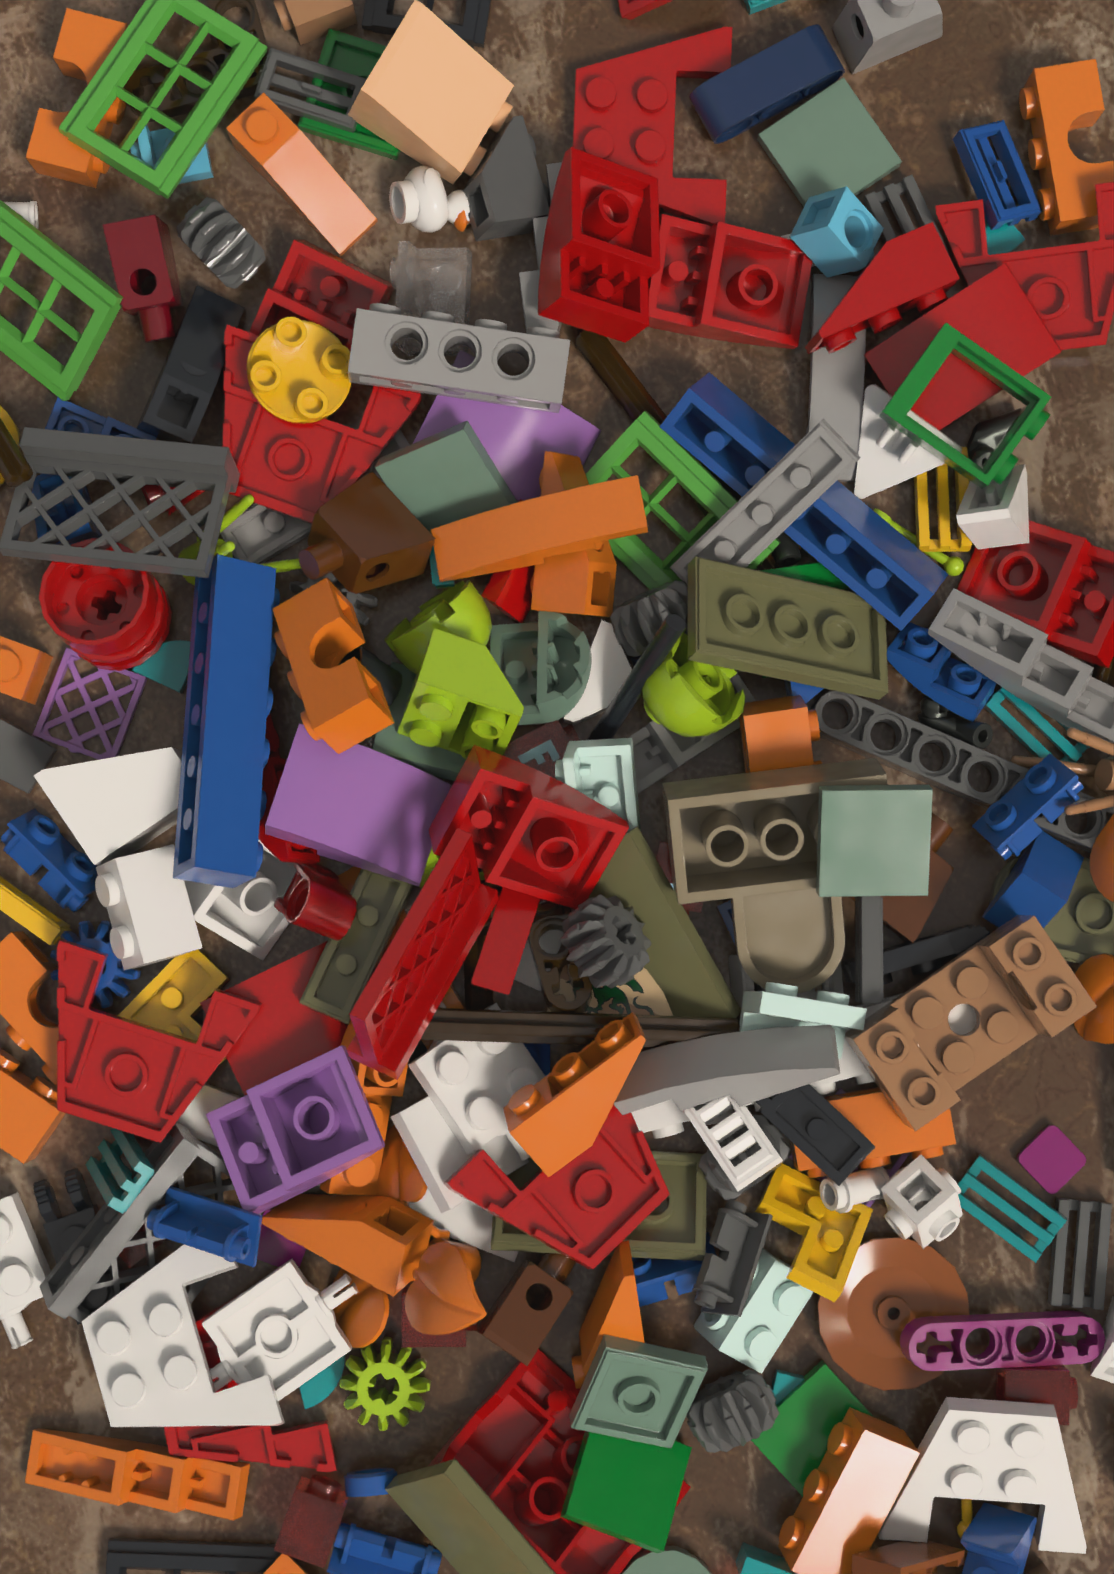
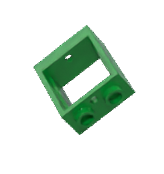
(1026, 424)

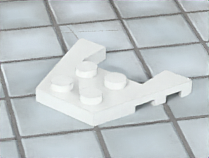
(154, 1359)
(991, 1455)

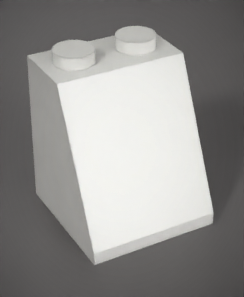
(117, 800)

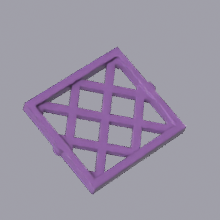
(55, 694)

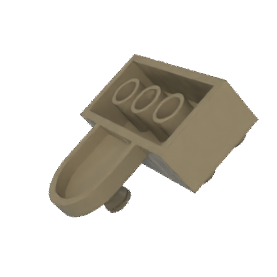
(758, 845)

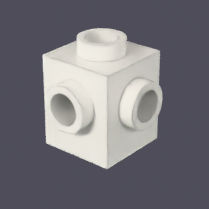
(922, 1202)

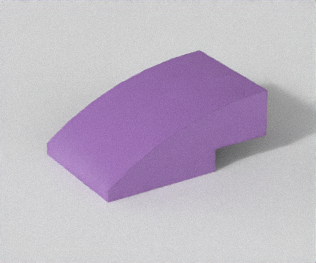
(513, 435)
(357, 807)
(295, 1131)

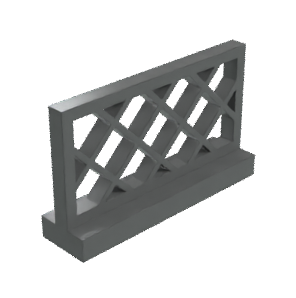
(136, 464)
(110, 1231)

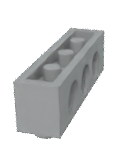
(430, 373)

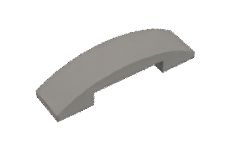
(839, 376)

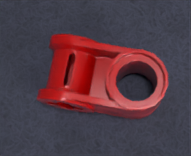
(318, 902)

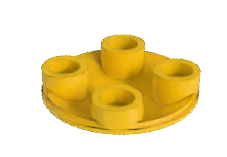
(298, 371)

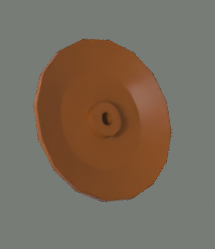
(882, 1277)

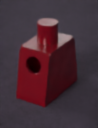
(143, 250)

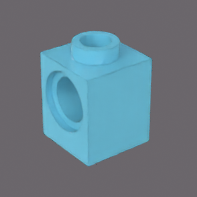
(837, 232)

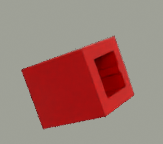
(901, 276)

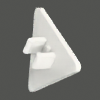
(886, 452)

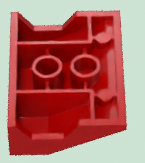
(523, 1459)

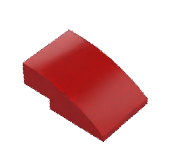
(600, 247)
(728, 284)
(320, 290)
(988, 312)
(1052, 585)
(528, 828)
(283, 1029)

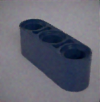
(766, 84)

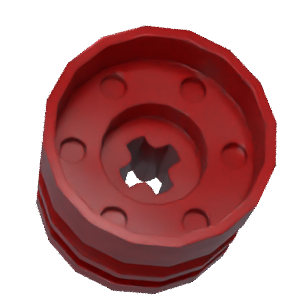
(80, 598)

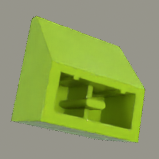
(460, 698)

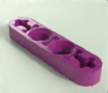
(1002, 1345)

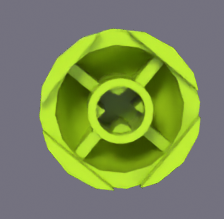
(454, 610)
(691, 695)

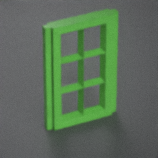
(203, 117)
(74, 277)
(682, 469)

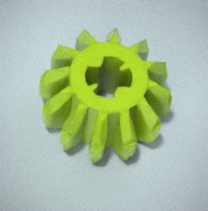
(380, 1401)

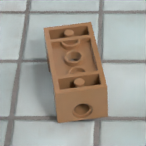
(1017, 991)

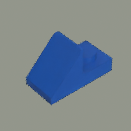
(997, 1541)

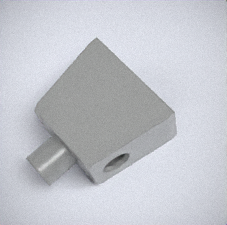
(888, 28)

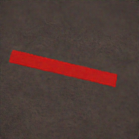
(505, 941)

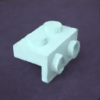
(604, 773)
(783, 1008)
(766, 1317)

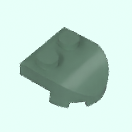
(544, 665)

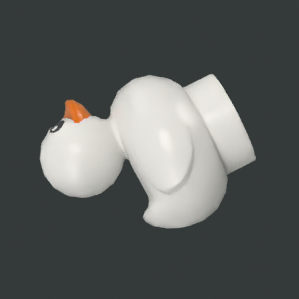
(424, 202)

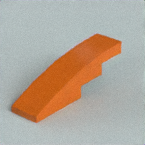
(539, 528)
(136, 1473)

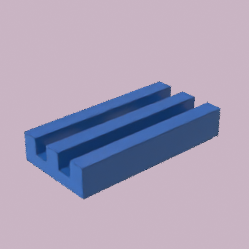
(989, 174)

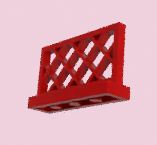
(421, 960)

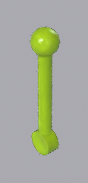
(952, 565)

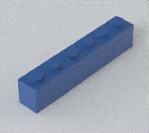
(834, 529)
(226, 724)

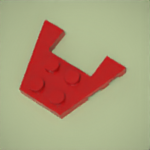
(629, 116)
(1064, 283)
(297, 464)
(128, 1070)
(583, 1205)
(297, 1446)

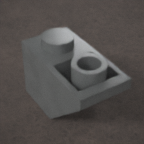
(507, 186)

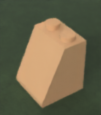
(433, 96)

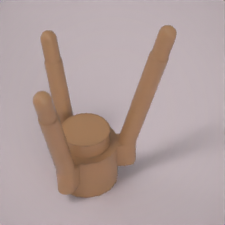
(1102, 772)

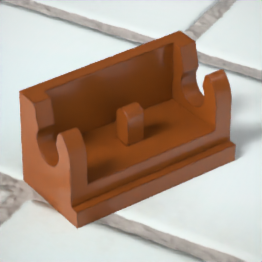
(907, 1558)

